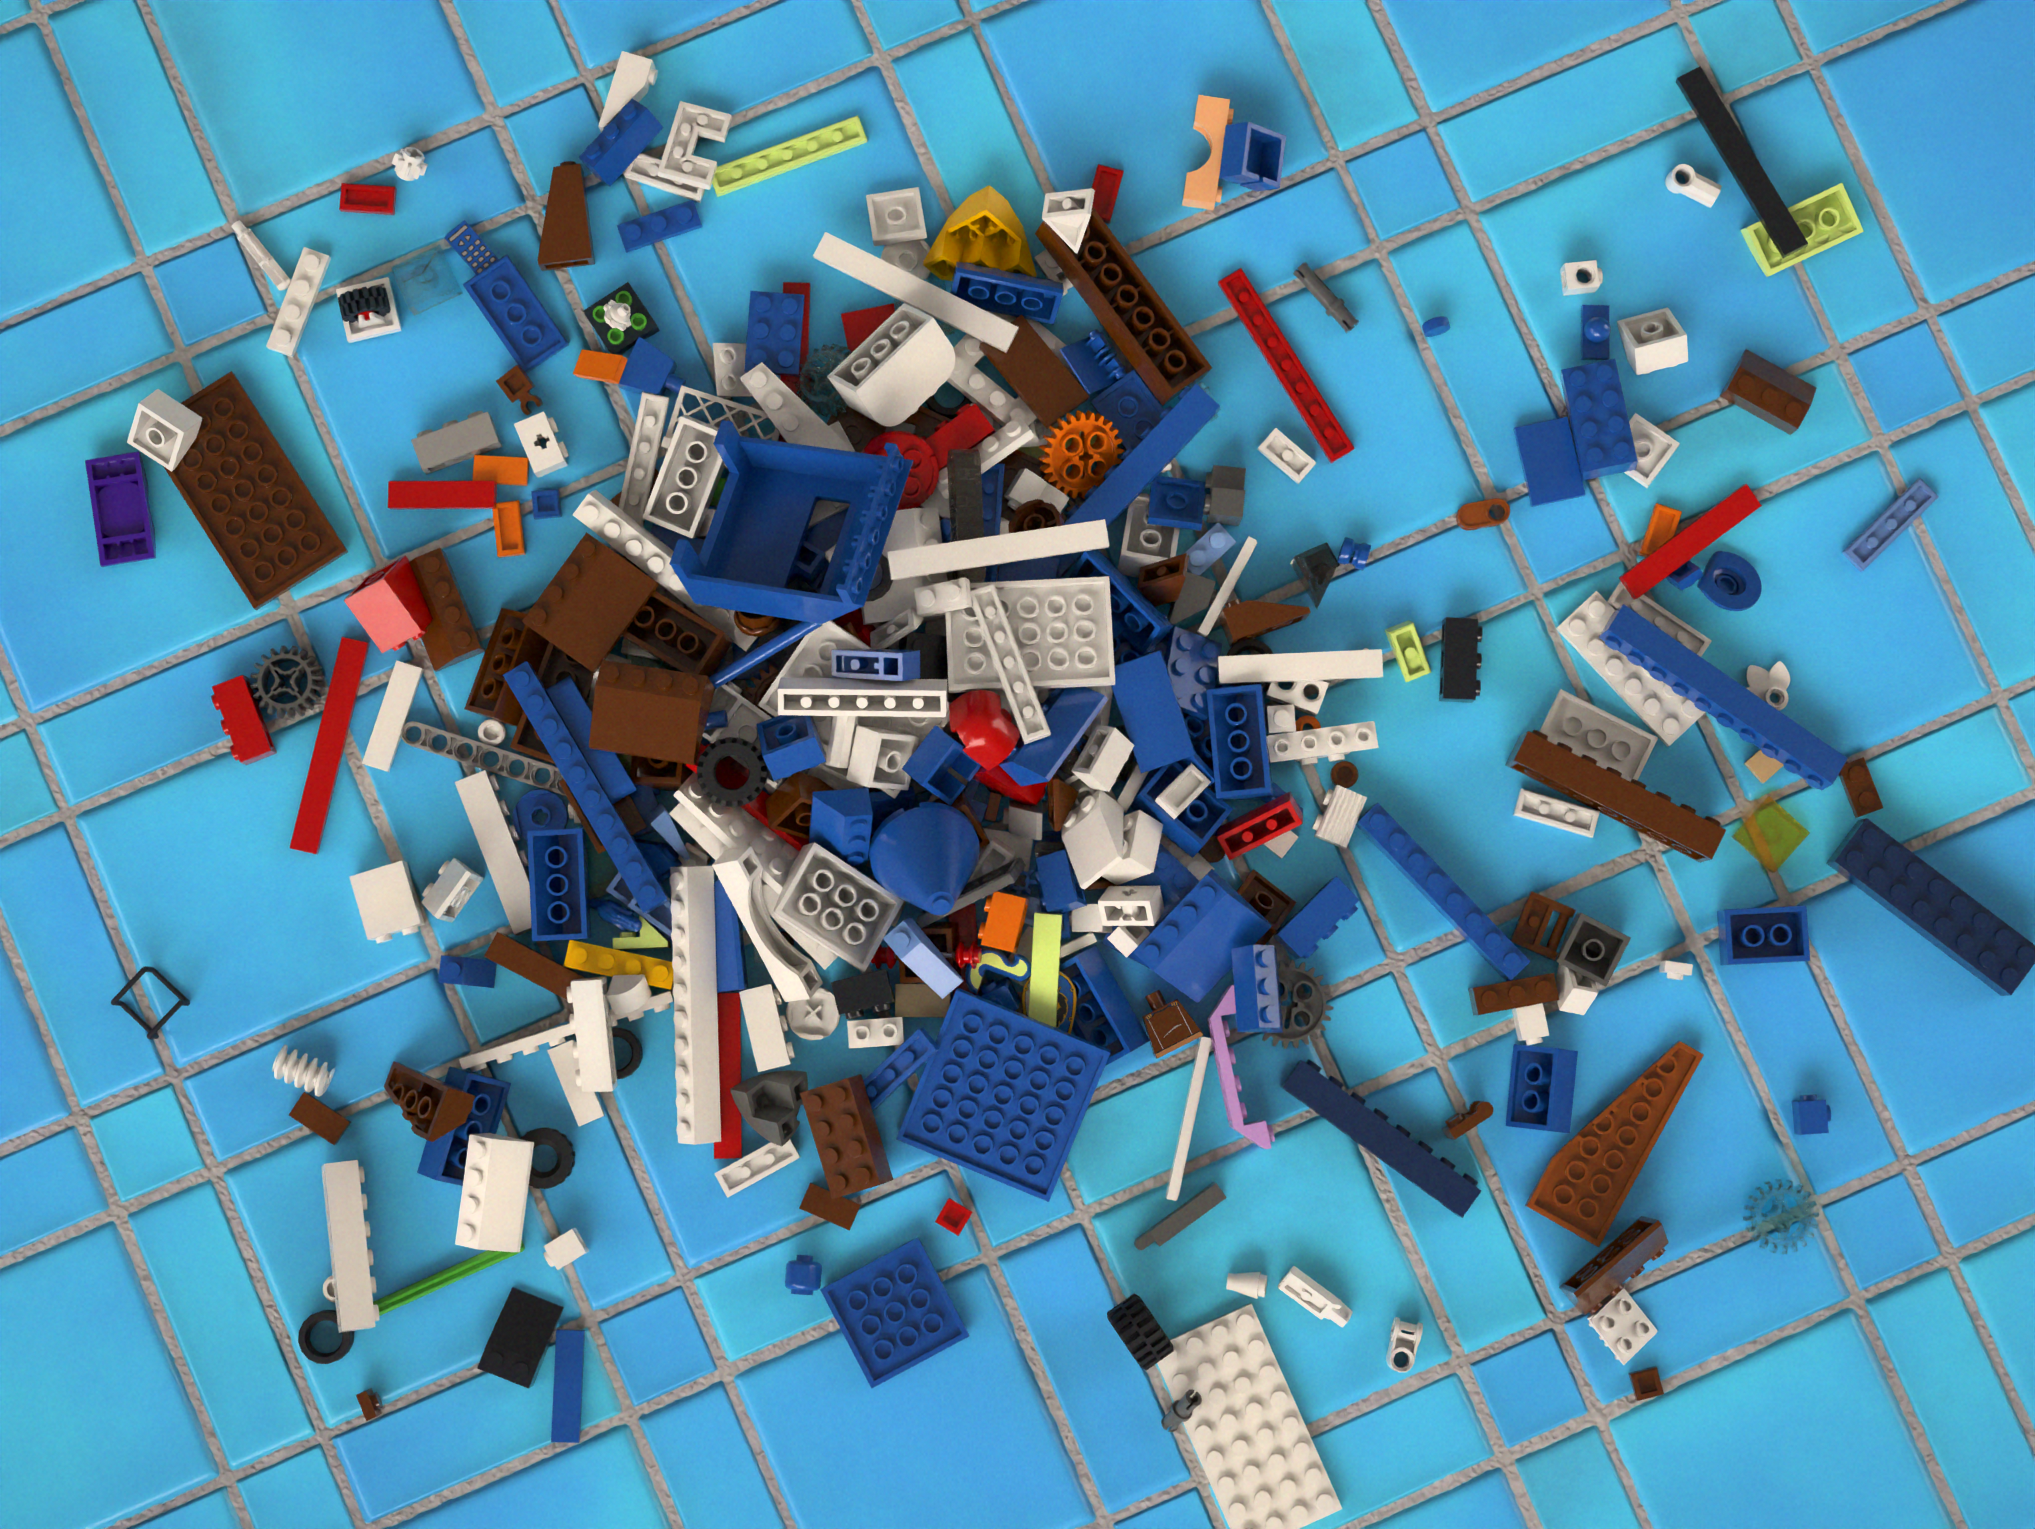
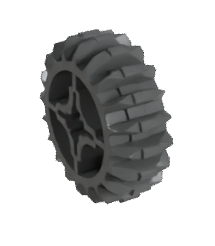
(297, 674)

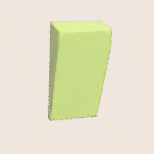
(1408, 650)

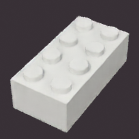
(686, 479)

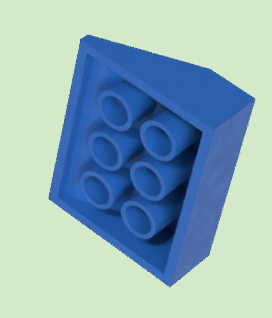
(1197, 937)

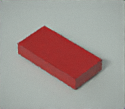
(1106, 187)
(368, 199)

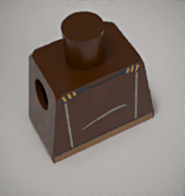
(1168, 1025)

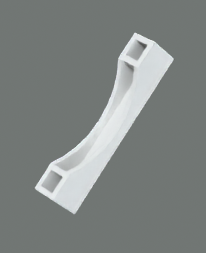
(790, 970)

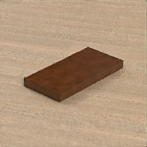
(1037, 375)

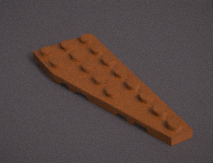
(1600, 1164)

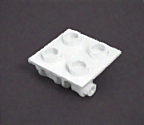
(729, 367)
(1622, 1326)

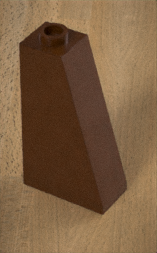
(566, 226)
(531, 964)

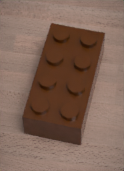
(678, 637)
(846, 1136)

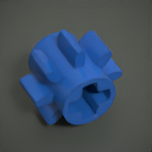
(1028, 881)

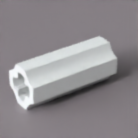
(841, 741)

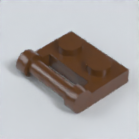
(1534, 921)
(1461, 1123)

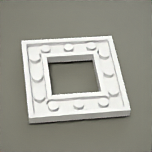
(982, 389)

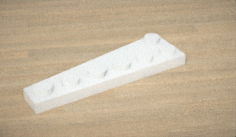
(789, 413)

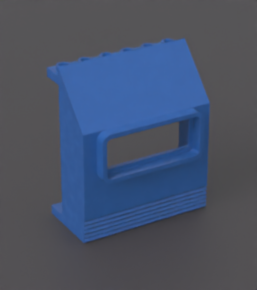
(767, 517)

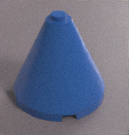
(925, 855)

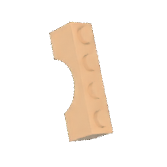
(1210, 120)

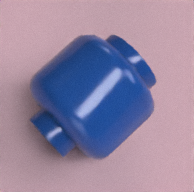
(803, 1275)

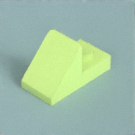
(649, 938)

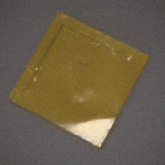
(1770, 834)

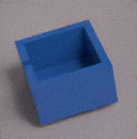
(1252, 156)
(933, 759)

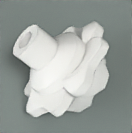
(617, 315)

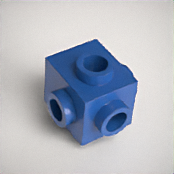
(1001, 993)

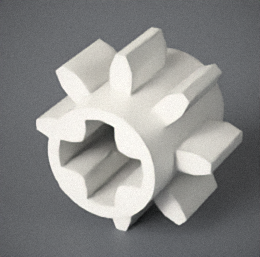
(409, 163)

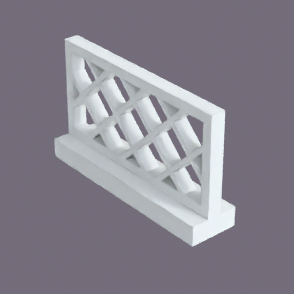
(714, 399)

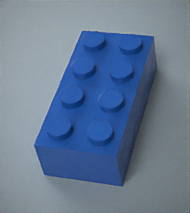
(1598, 419)

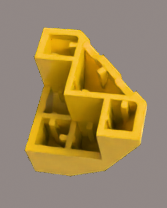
(984, 234)

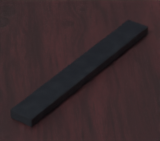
(1741, 162)

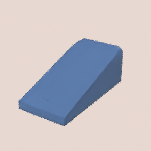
(663, 824)

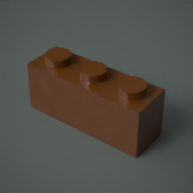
(1513, 994)

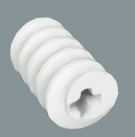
(302, 1071)

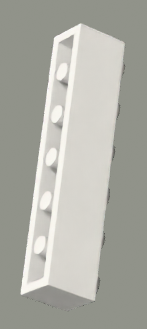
(862, 697)
(498, 846)
(349, 1246)

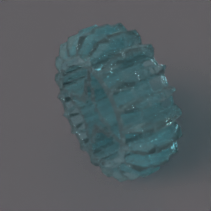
(813, 388)
(1804, 1216)

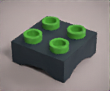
(641, 321)

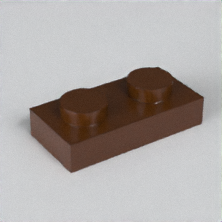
(1860, 788)

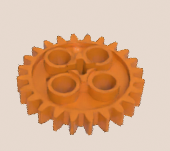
(1080, 452)

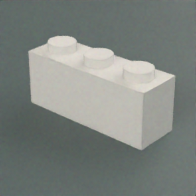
(766, 1027)

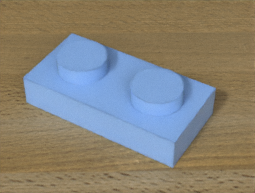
(1209, 549)

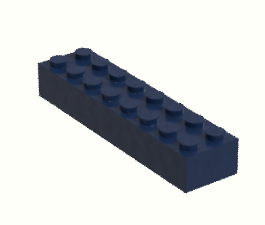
(1934, 907)

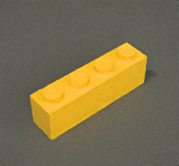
(616, 962)

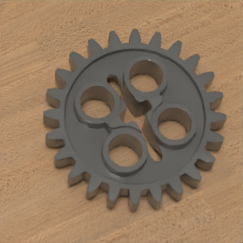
(1313, 1006)

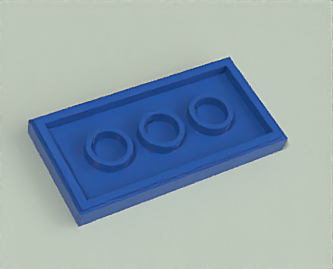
(515, 314)

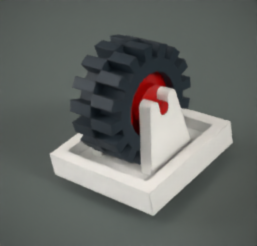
(368, 310)

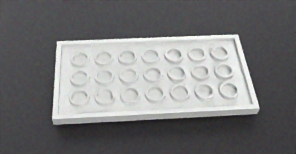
(1248, 1426)

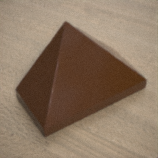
(1060, 801)

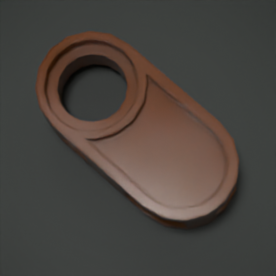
(1477, 516)

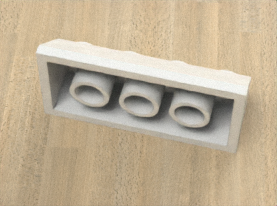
(593, 1034)
(494, 1192)

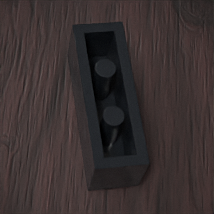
(1460, 660)

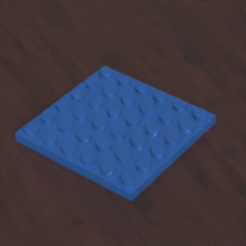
(1003, 1094)

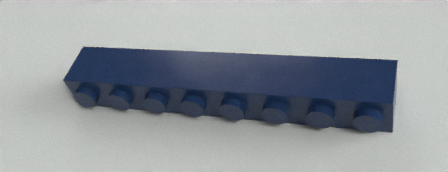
(1380, 1138)

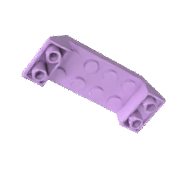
(1230, 1084)

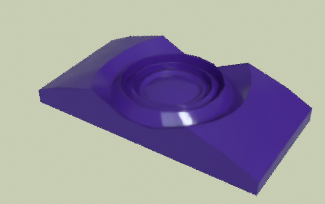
(121, 509)

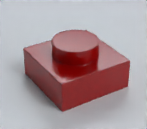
(953, 1216)

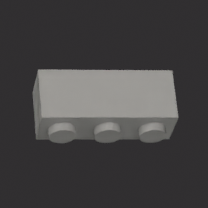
(456, 442)

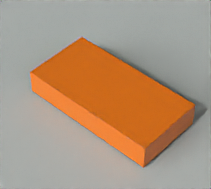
(600, 366)
(501, 469)
(1660, 528)
(509, 529)

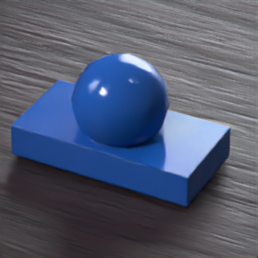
(1595, 332)

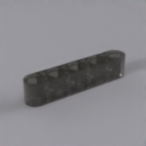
(965, 503)

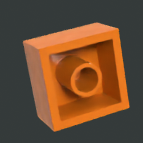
(1004, 921)

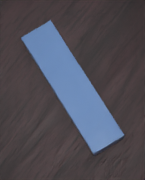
(1890, 524)

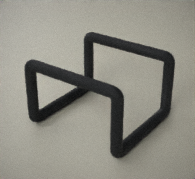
(151, 1032)

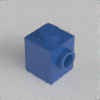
(1810, 1115)

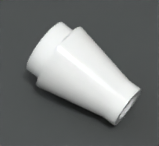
(1249, 1284)

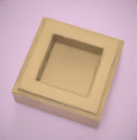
(1762, 766)

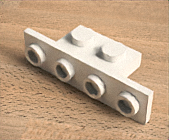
(1322, 743)

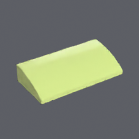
(1823, 220)

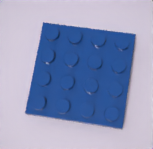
(894, 1312)

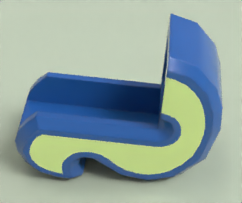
(997, 962)

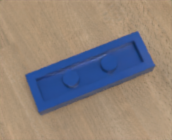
(659, 226)

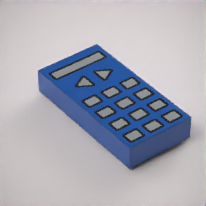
(471, 247)

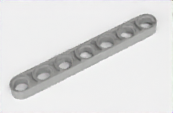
(477, 758)

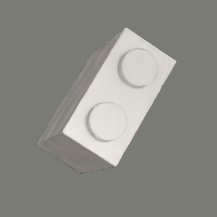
(387, 901)

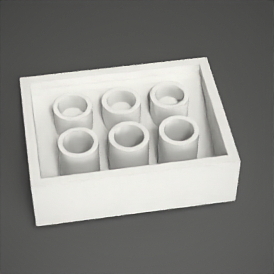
(909, 530)
(836, 905)

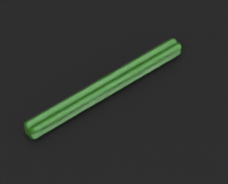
(442, 1279)

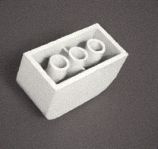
(896, 367)

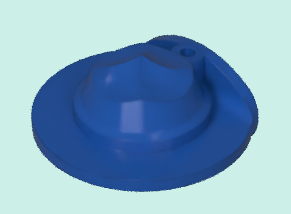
(1730, 582)

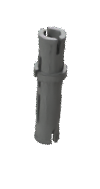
(1333, 305)

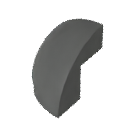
(772, 1103)

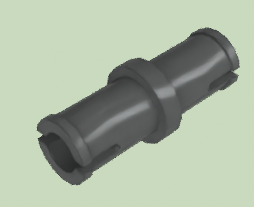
(1181, 1410)

